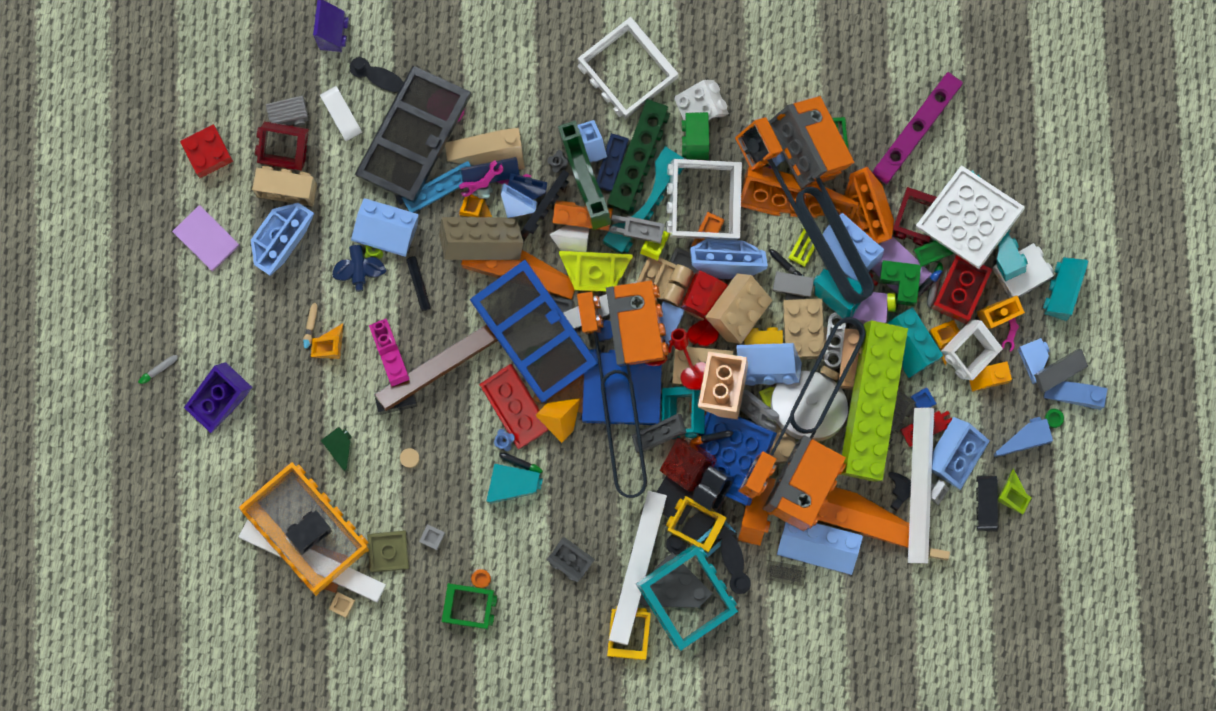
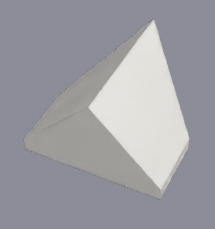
(571, 238)

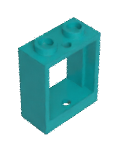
(669, 409)

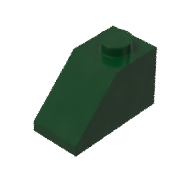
(339, 446)

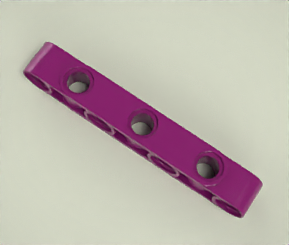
(909, 137)

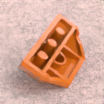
(873, 210)

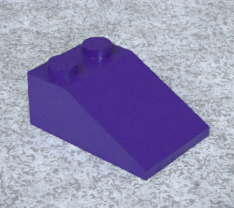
(330, 27)
(217, 396)

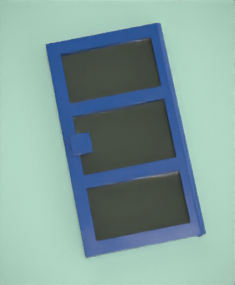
(533, 331)

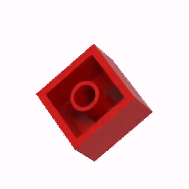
(206, 151)

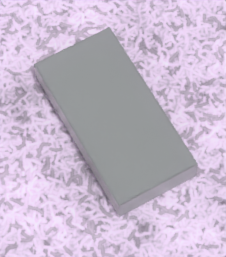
(793, 284)

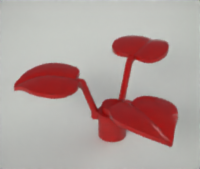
(700, 333)

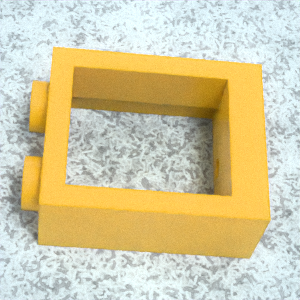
(714, 532)
(631, 654)

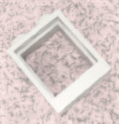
(987, 340)

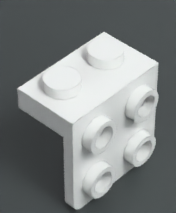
(702, 98)

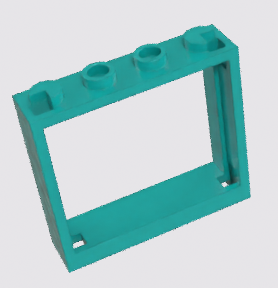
(644, 587)

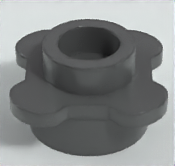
(563, 161)

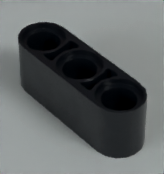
(987, 503)

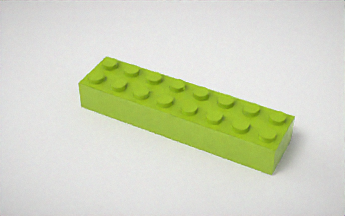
(873, 400)

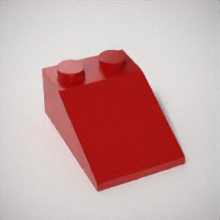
(702, 294)

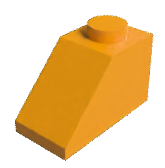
(1000, 312)
(991, 376)

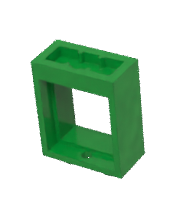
(449, 601)

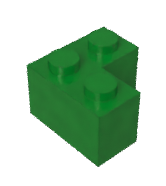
(696, 142)
(905, 276)

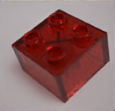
(687, 463)

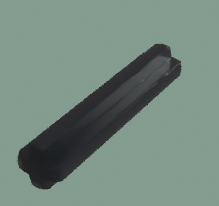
(418, 283)

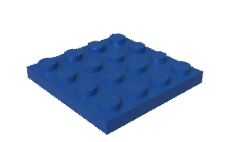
(739, 451)

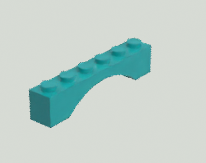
(623, 244)
(1009, 259)

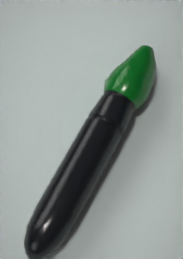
(521, 463)

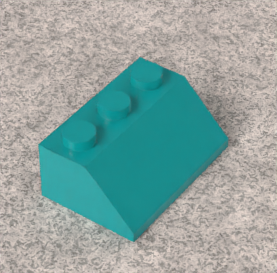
(1065, 288)
(920, 347)

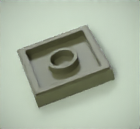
(388, 551)

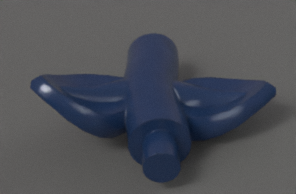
(358, 268)

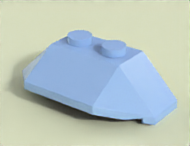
(279, 236)
(727, 258)

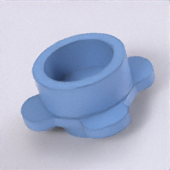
(499, 440)

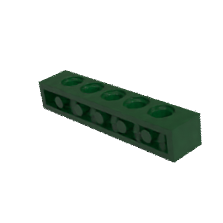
(651, 110)

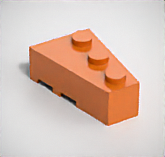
(755, 518)

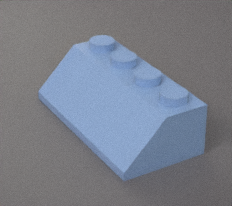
(821, 546)

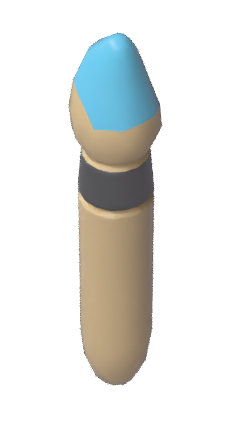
(307, 339)

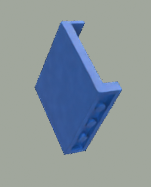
(647, 392)

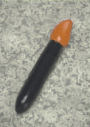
(712, 437)

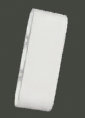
(340, 113)
(835, 350)

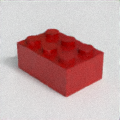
(961, 290)

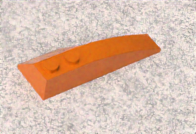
(764, 194)
(553, 280)
(859, 515)

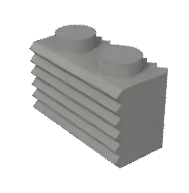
(288, 111)

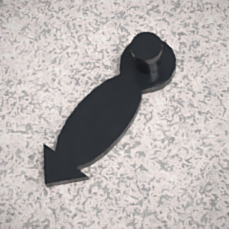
(378, 76)
(693, 528)
(734, 561)

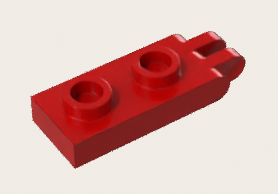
(939, 425)

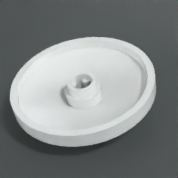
(811, 406)

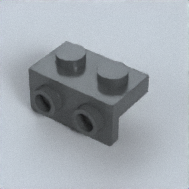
(570, 560)

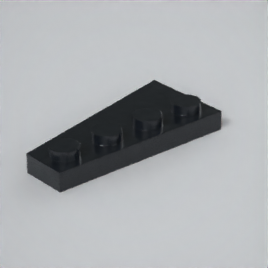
(541, 211)

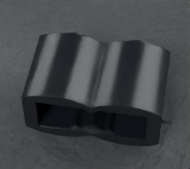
(713, 488)

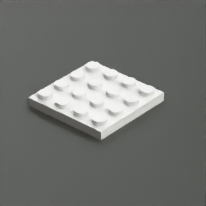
(970, 217)

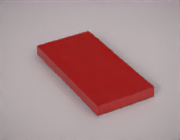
(514, 405)

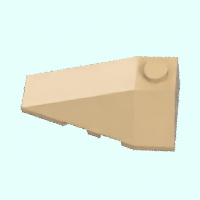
(486, 148)

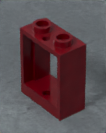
(274, 160)
(902, 233)

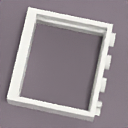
(649, 47)
(734, 204)

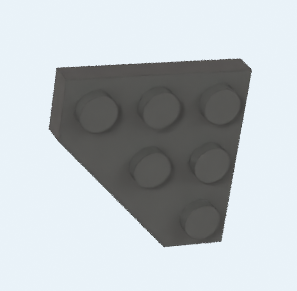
(678, 588)

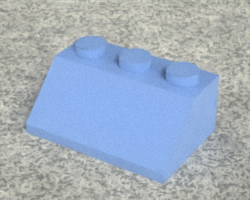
(385, 227)
(868, 249)
(771, 363)
(958, 452)

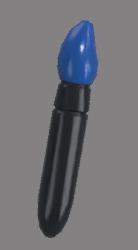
(927, 284)

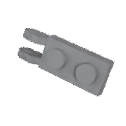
(638, 228)
(758, 411)

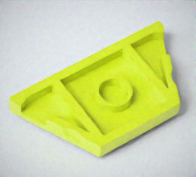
(594, 270)

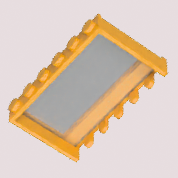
(284, 503)

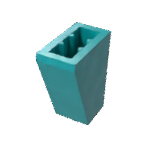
(829, 293)
(512, 483)

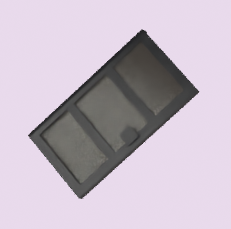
(413, 134)

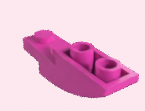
(389, 352)

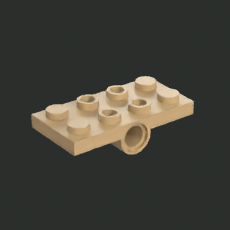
(671, 279)

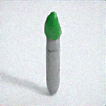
(934, 287)
(156, 370)

